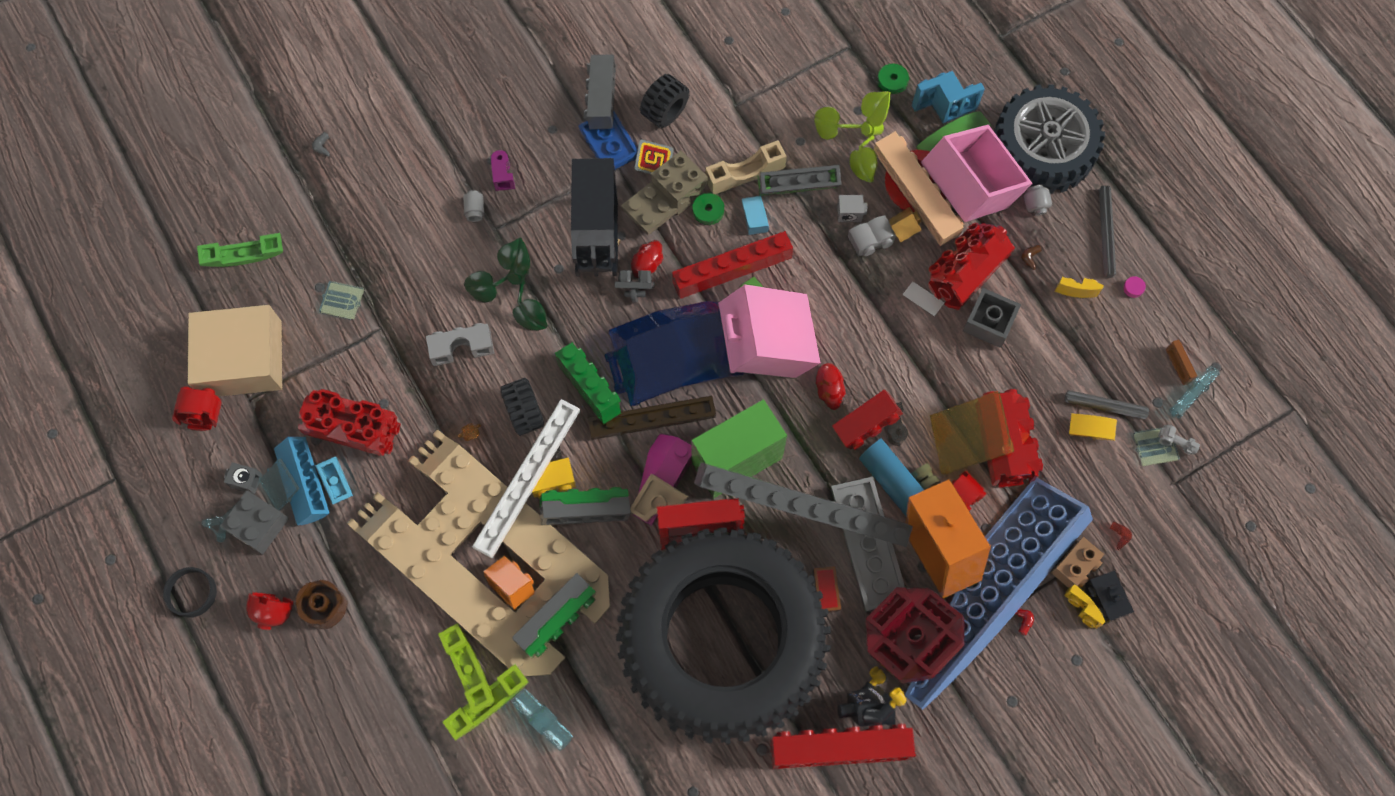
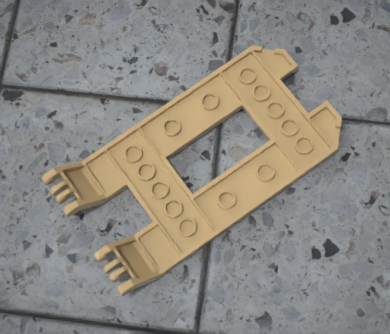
(426, 550)

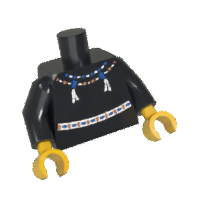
(872, 704)

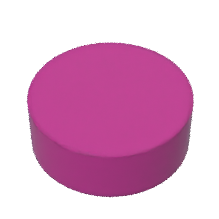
(1134, 287)

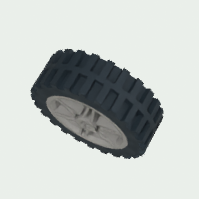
(1051, 122)

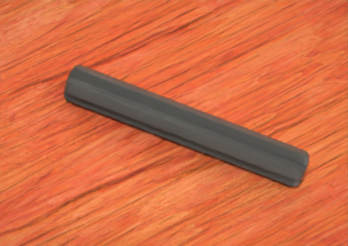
(1106, 404)

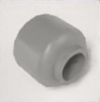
(1037, 199)

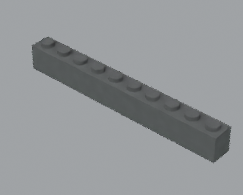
(802, 504)

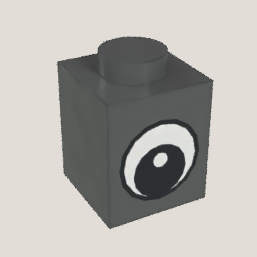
(242, 478)

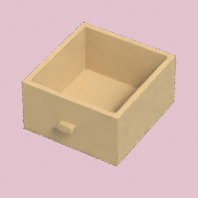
(235, 350)

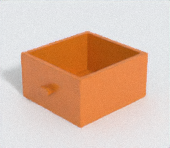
(946, 538)

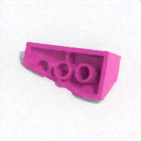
(668, 461)

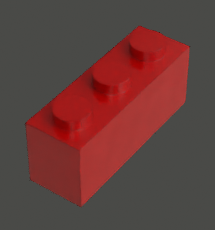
(867, 420)

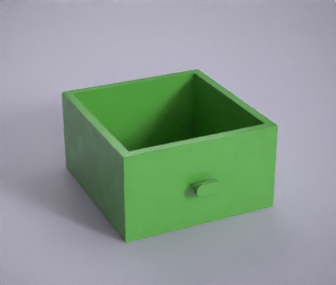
(742, 443)

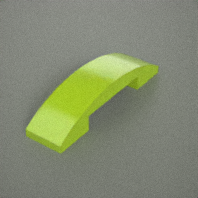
(468, 667)
(503, 690)

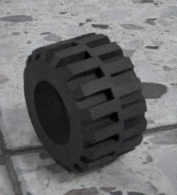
(664, 101)
(522, 406)

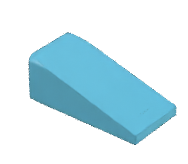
(755, 215)
(334, 480)

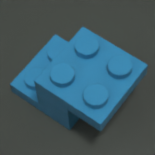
(947, 96)

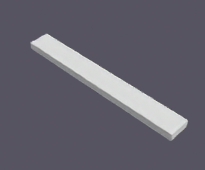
(526, 479)

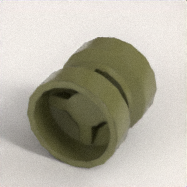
(925, 477)

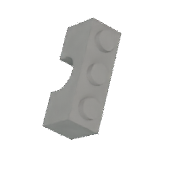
(444, 343)

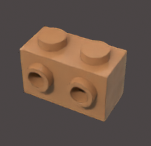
(1078, 563)

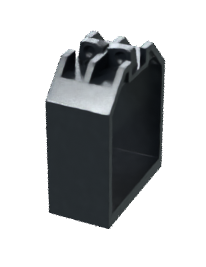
(594, 216)

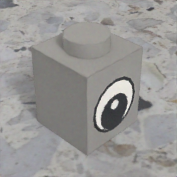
(851, 208)

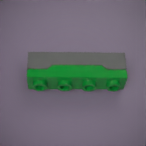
(584, 506)
(554, 615)

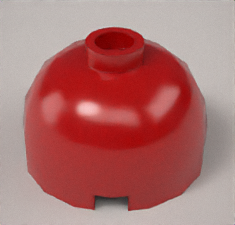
(268, 609)

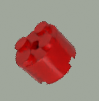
(197, 408)
(968, 489)

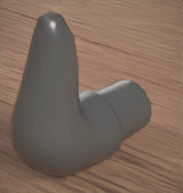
(318, 142)

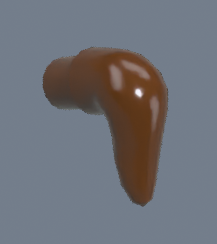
(1028, 253)

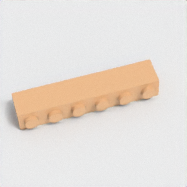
(918, 188)

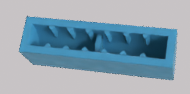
(890, 474)
(309, 501)

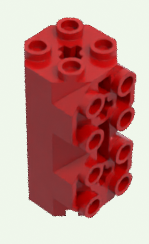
(963, 271)
(348, 422)
(1024, 462)

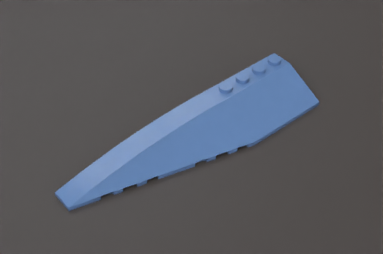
(1022, 553)

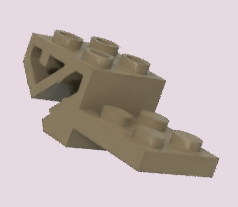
(666, 193)

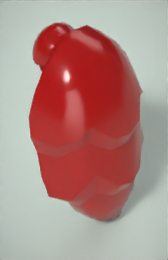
(647, 257)
(830, 385)

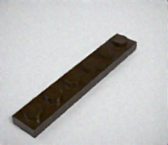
(654, 417)

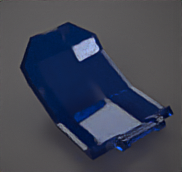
(669, 351)

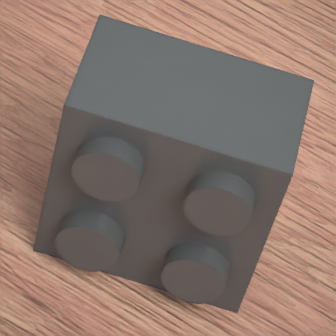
(991, 317)
(254, 522)

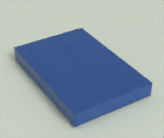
(610, 142)

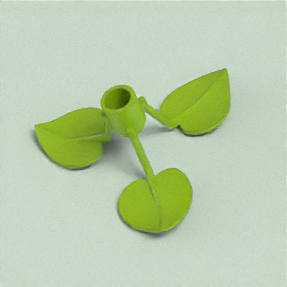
(875, 108)

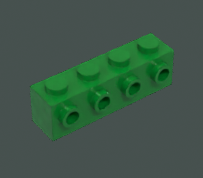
(588, 383)

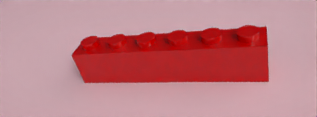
(732, 264)

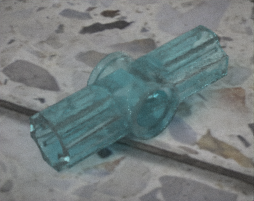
(542, 719)

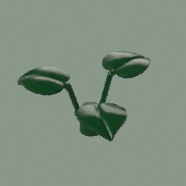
(515, 258)

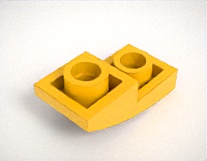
(1087, 289)
(1093, 426)
(1090, 613)

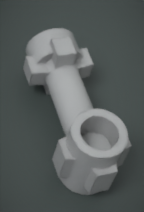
(1167, 436)

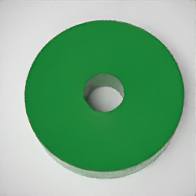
(893, 71)
(708, 217)

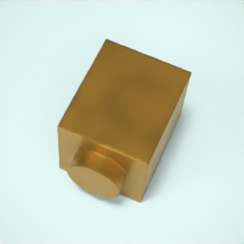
(906, 224)

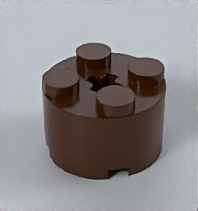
(308, 604)

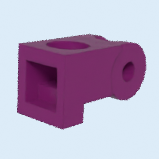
(500, 166)

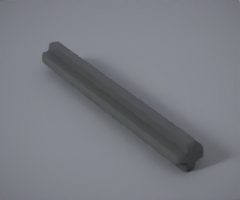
(1107, 231)

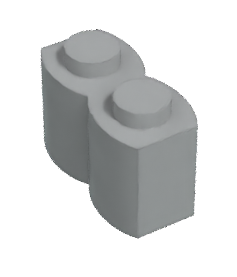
(872, 236)

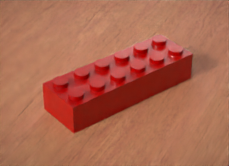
(842, 747)

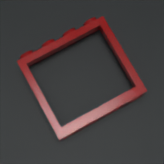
(693, 517)

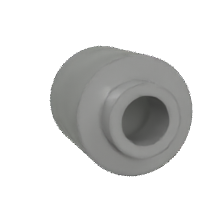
(473, 206)

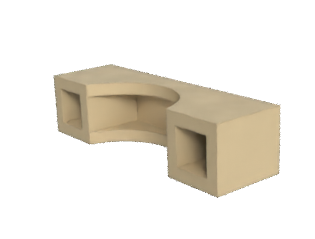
(727, 176)

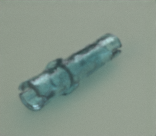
(1191, 395)

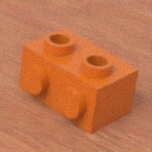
(509, 582)

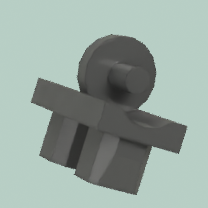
(625, 281)

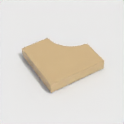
(655, 494)

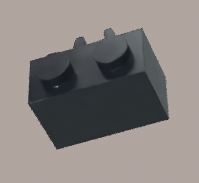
(1109, 596)

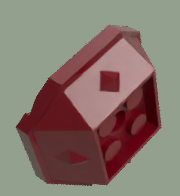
(901, 618)

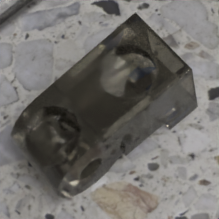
(896, 432)

